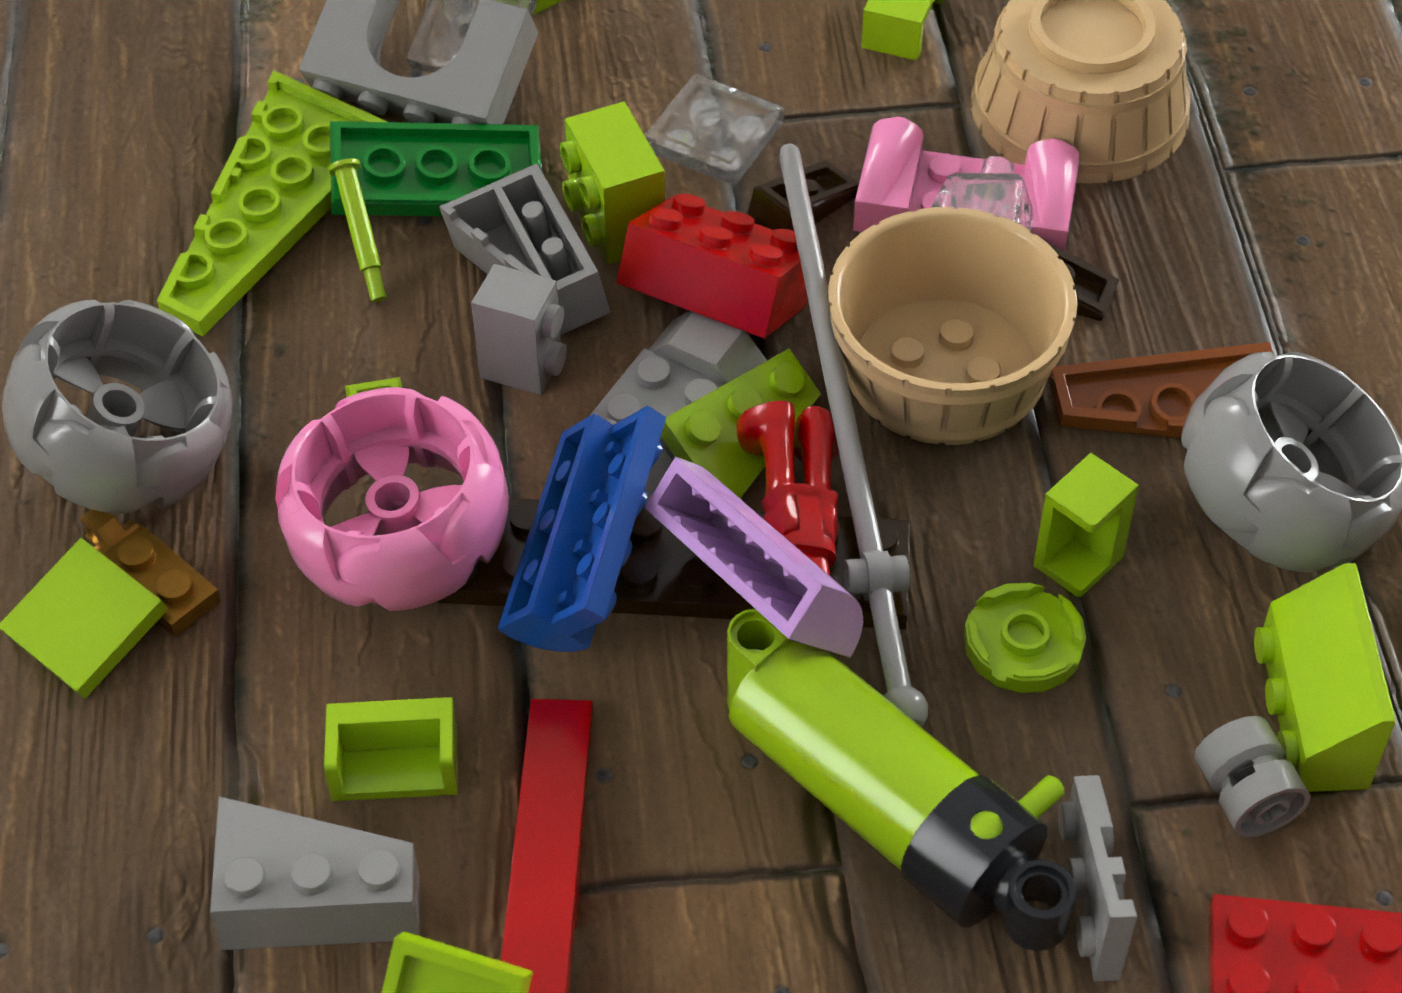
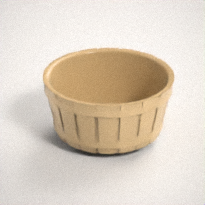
(1086, 75)
(950, 322)

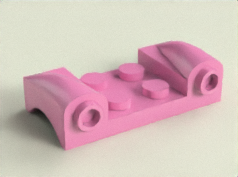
(905, 178)

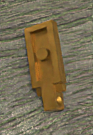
(154, 567)

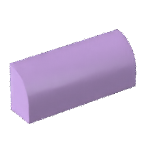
(756, 559)

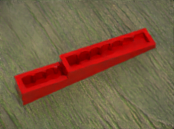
(549, 843)

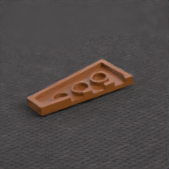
(1140, 392)

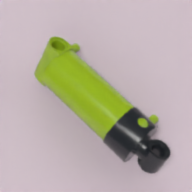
(898, 785)

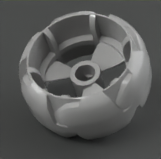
(95, 455)
(1316, 490)

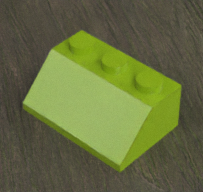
(1326, 682)

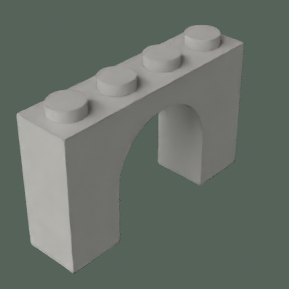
(468, 90)

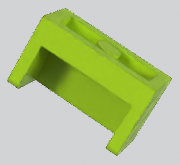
(895, 26)
(1085, 525)
(391, 749)

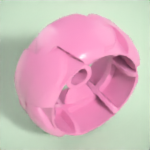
(422, 539)

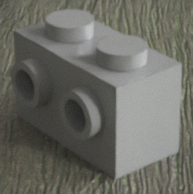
(518, 329)

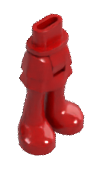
(796, 510)

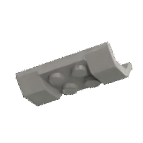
(679, 368)

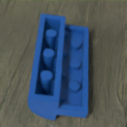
(582, 531)

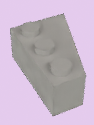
(526, 229)
(308, 881)

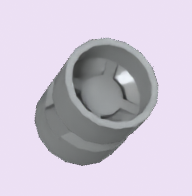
(1253, 780)

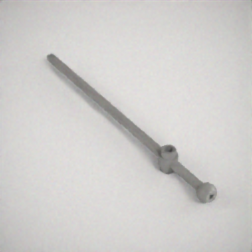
(876, 572)

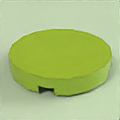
(1024, 638)

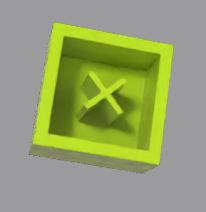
(609, 175)

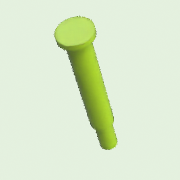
(359, 225)

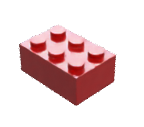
(714, 264)

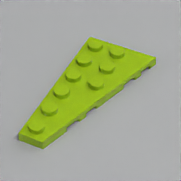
(261, 202)

